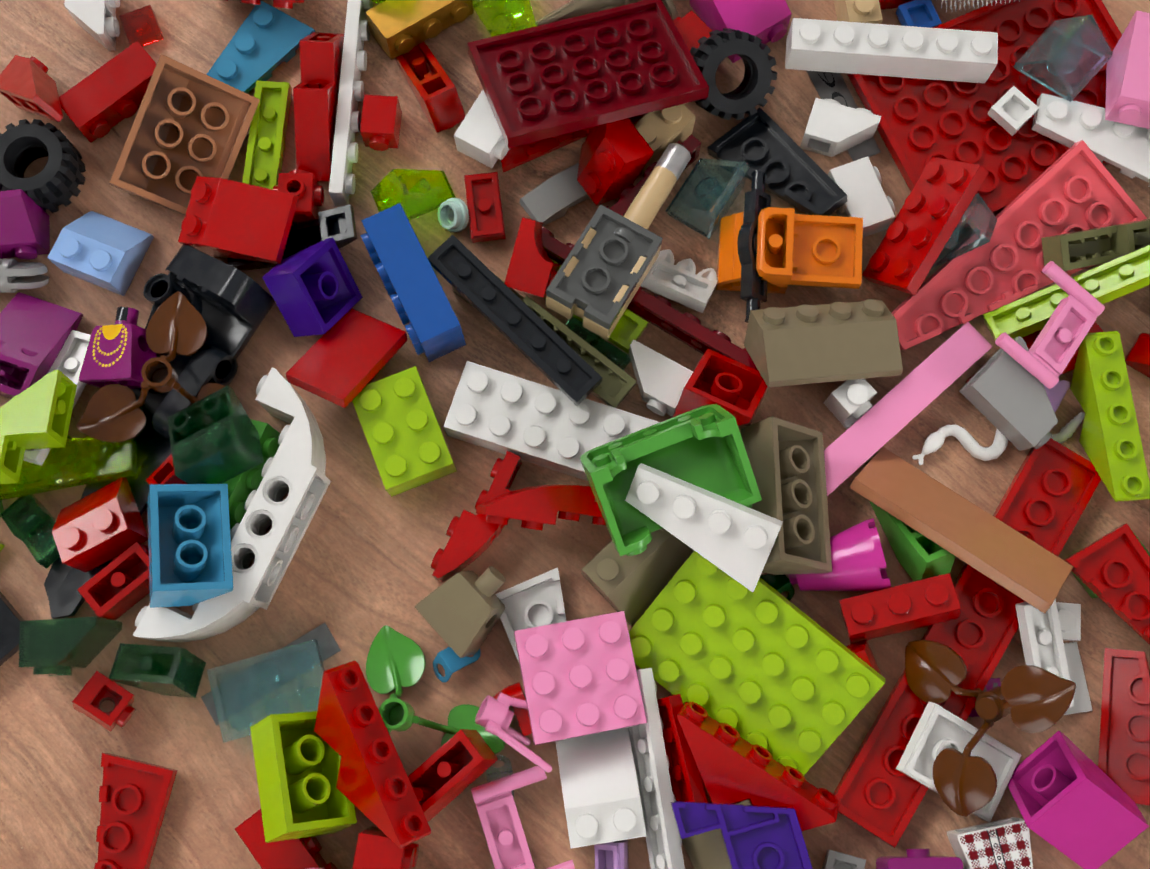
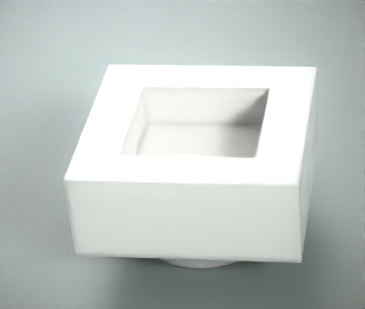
(1013, 110)
(1070, 620)

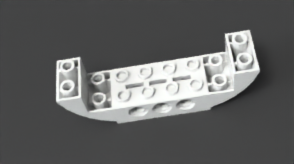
(295, 470)

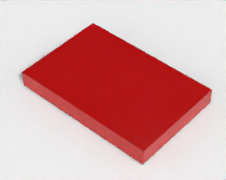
(346, 357)

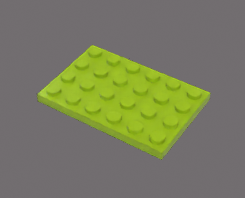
(752, 662)

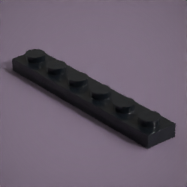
(515, 320)

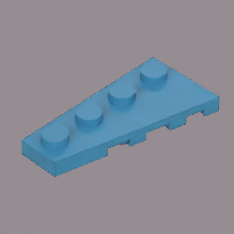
(259, 47)

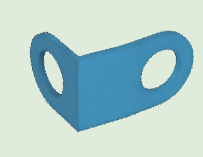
(451, 662)

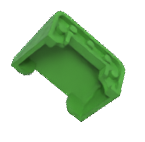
(694, 446)

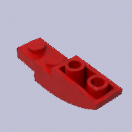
(540, 506)
(470, 532)

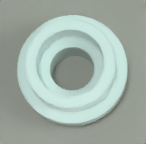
(453, 215)

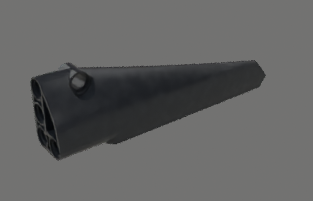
(232, 311)

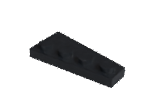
(787, 167)

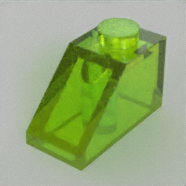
(414, 189)

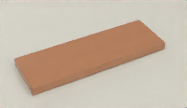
(963, 529)

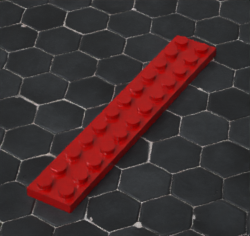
(1042, 506)

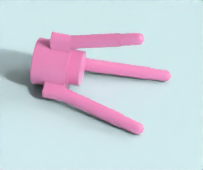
(496, 718)

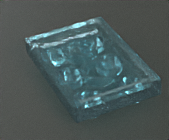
(266, 685)

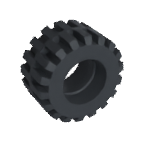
(756, 75)
(60, 176)

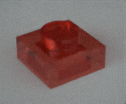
(141, 26)

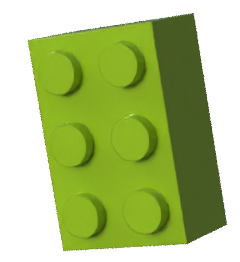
(403, 432)
(298, 779)

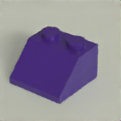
(313, 288)

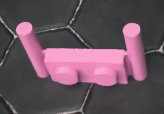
(1060, 334)
(502, 821)

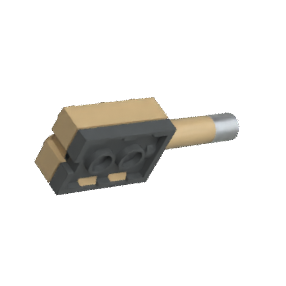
(615, 253)

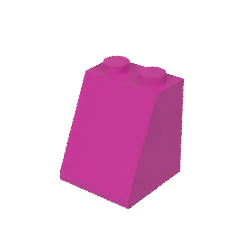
(757, 17)
(1074, 803)

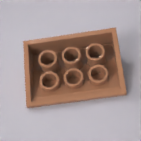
(182, 131)

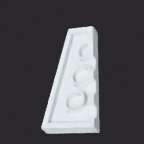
(1110, 141)
(712, 525)

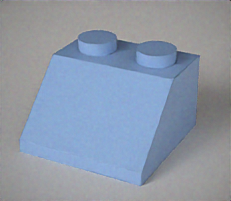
(101, 251)

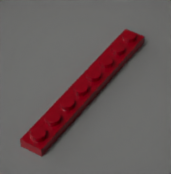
(661, 314)

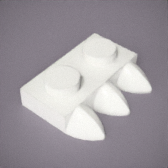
(680, 281)

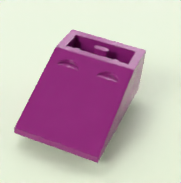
(31, 340)

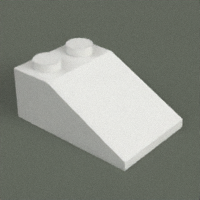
(600, 788)

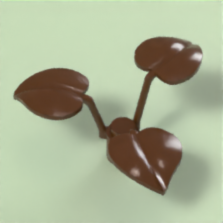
(113, 409)
(1027, 693)

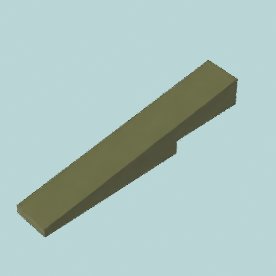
(1095, 245)
(615, 382)

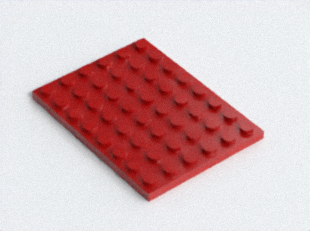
(951, 117)

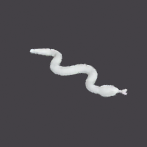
(936, 440)

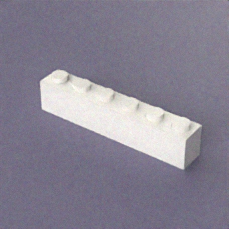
(891, 50)

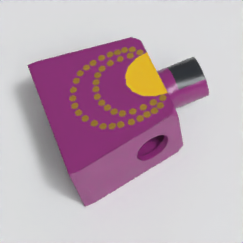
(117, 352)

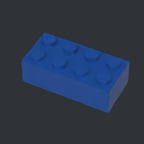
(412, 283)

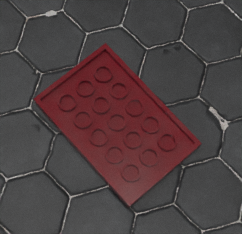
(586, 71)

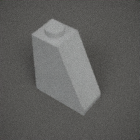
(1012, 400)

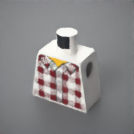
(993, 845)

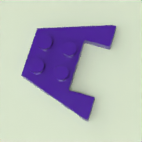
(751, 834)

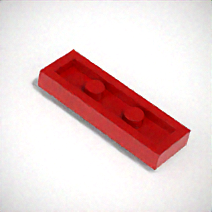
(683, 770)

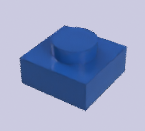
(918, 14)

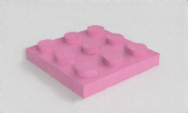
(579, 677)

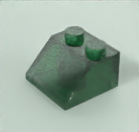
(63, 644)

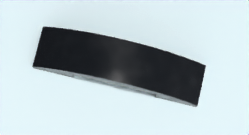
(331, 223)

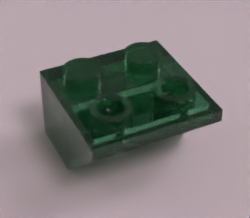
(213, 439)

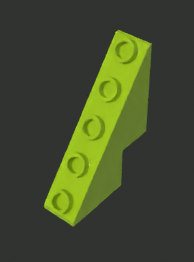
(35, 421)
(1110, 421)

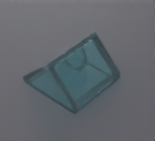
(1066, 56)
(708, 194)

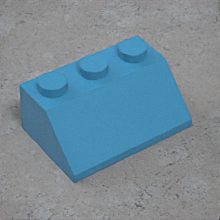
(188, 543)

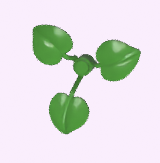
(400, 662)

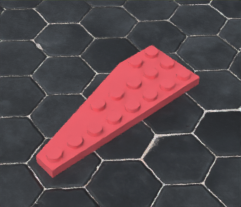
(1064, 199)

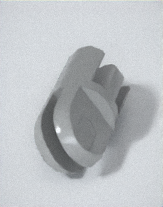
(21, 275)

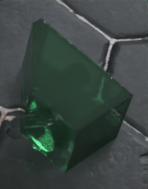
(158, 669)

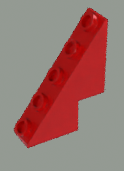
(317, 102)
(369, 764)
(743, 771)

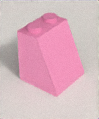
(1130, 75)

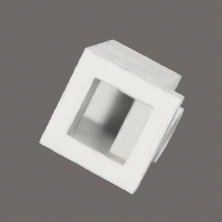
(850, 401)

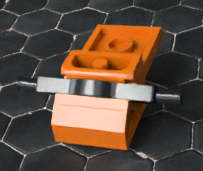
(776, 248)

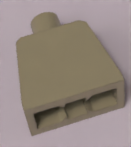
(465, 609)

